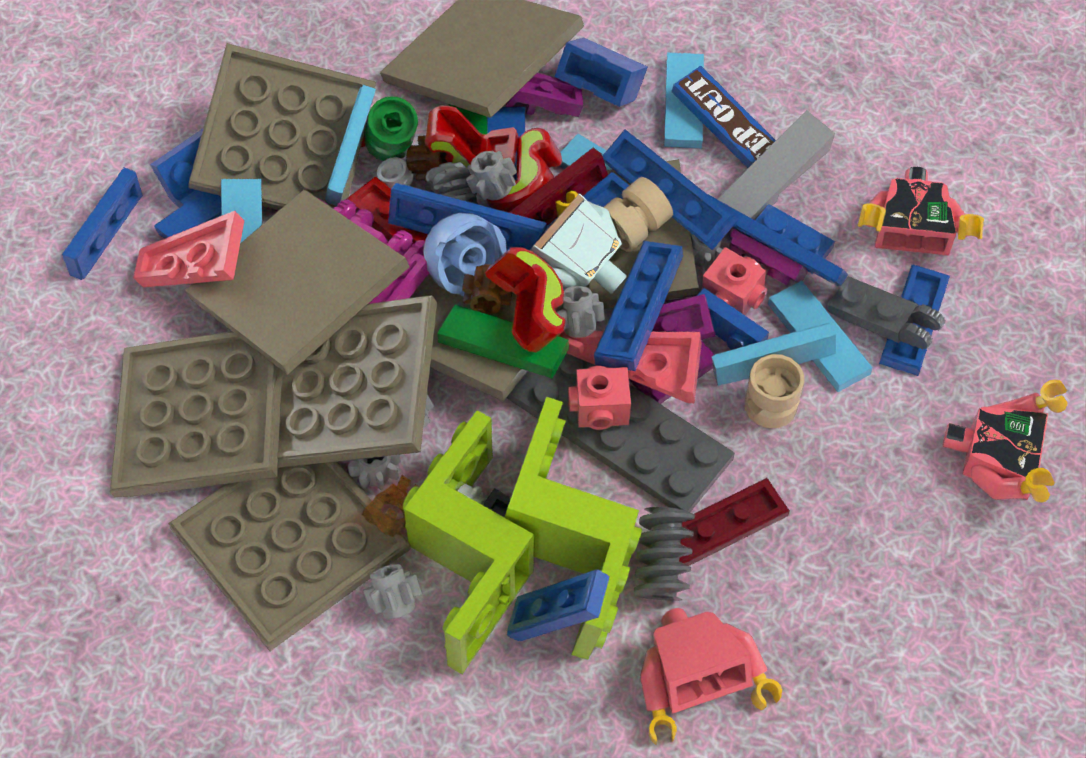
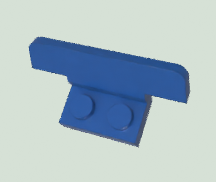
(174, 175)

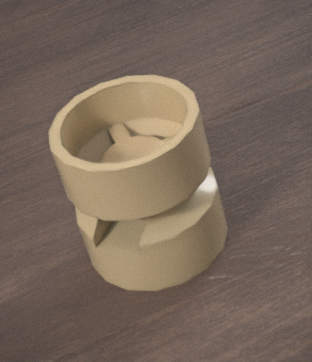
(640, 210)
(774, 391)

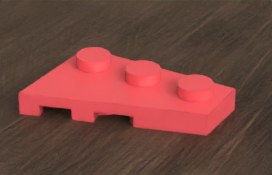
(194, 255)

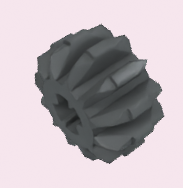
(450, 181)

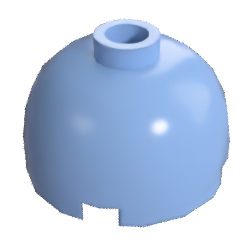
(459, 246)

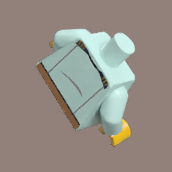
(581, 244)

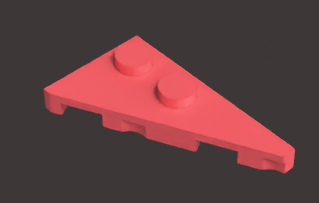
(666, 364)

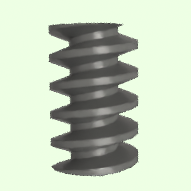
(663, 553)

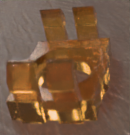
(392, 495)

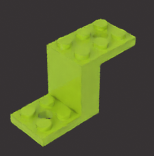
(573, 526)
(468, 540)

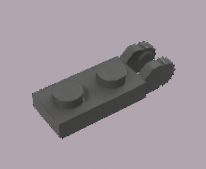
(885, 313)

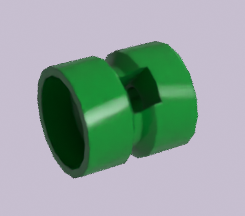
(390, 128)

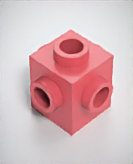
(736, 281)
(601, 397)

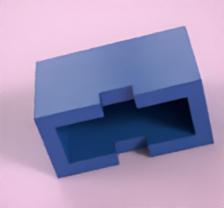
(601, 71)

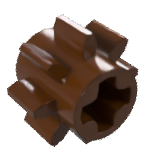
(421, 159)
(483, 293)

